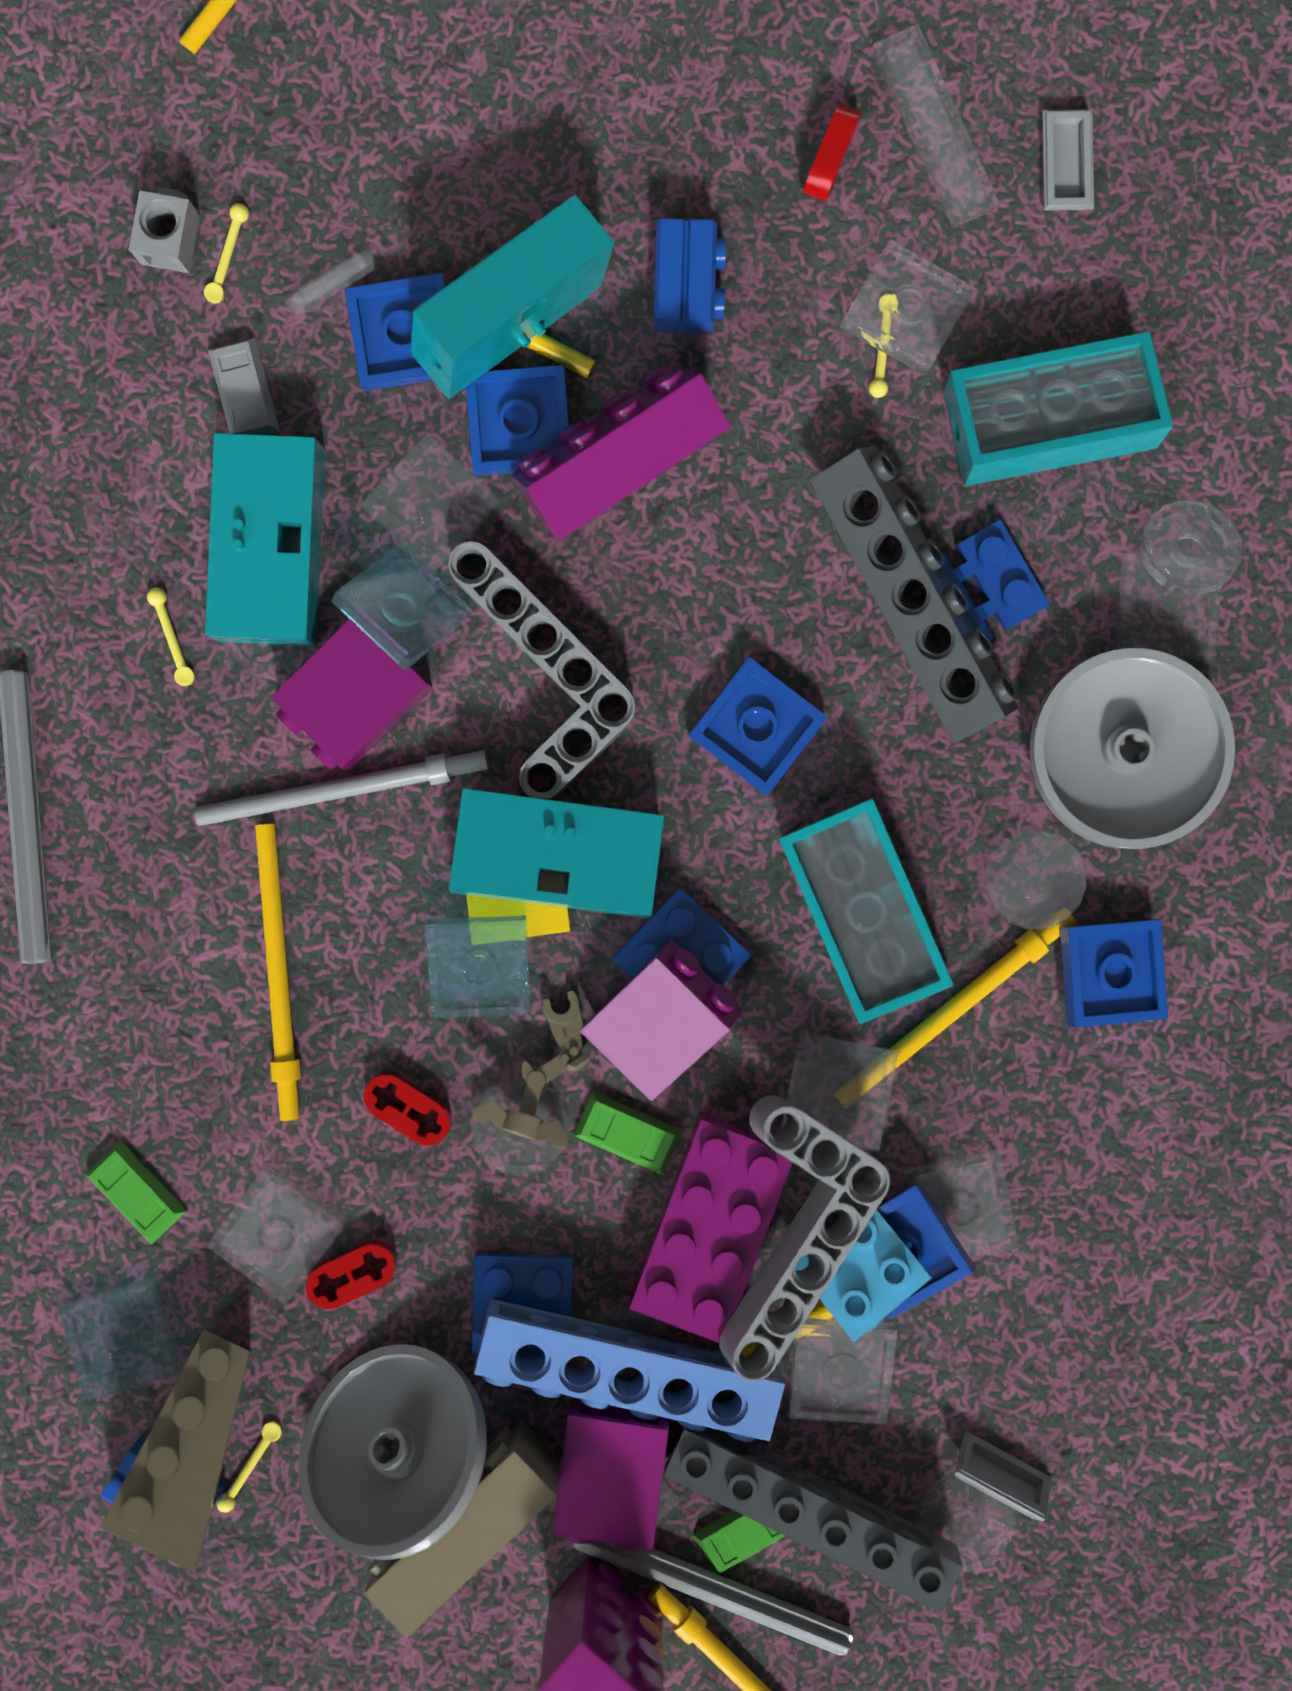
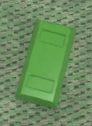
(628, 1132)
(135, 1192)
(733, 1540)

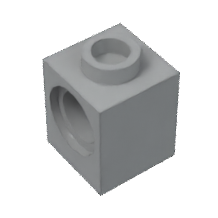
(168, 251)

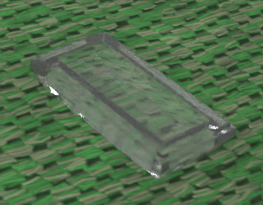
(330, 282)

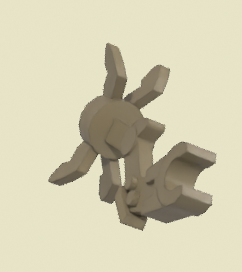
(523, 1123)

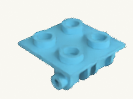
(871, 1279)

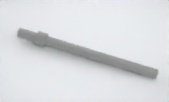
(435, 769)

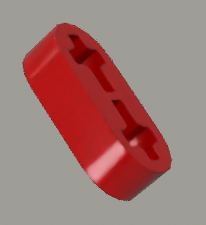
(832, 152)
(400, 1118)
(357, 1284)

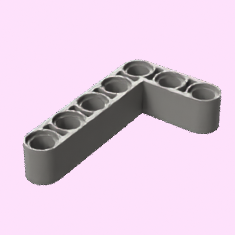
(553, 662)
(803, 1236)

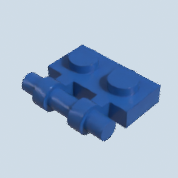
(1001, 577)

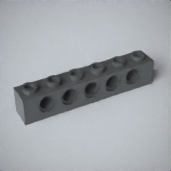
(889, 581)
(816, 1514)

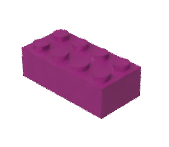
(619, 449)
(710, 1228)
(601, 1635)

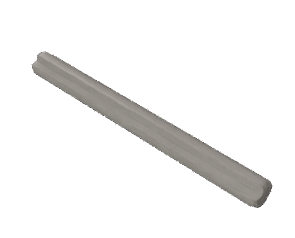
(24, 817)
(727, 1595)

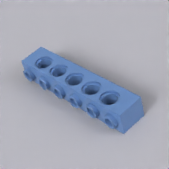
(610, 1349)

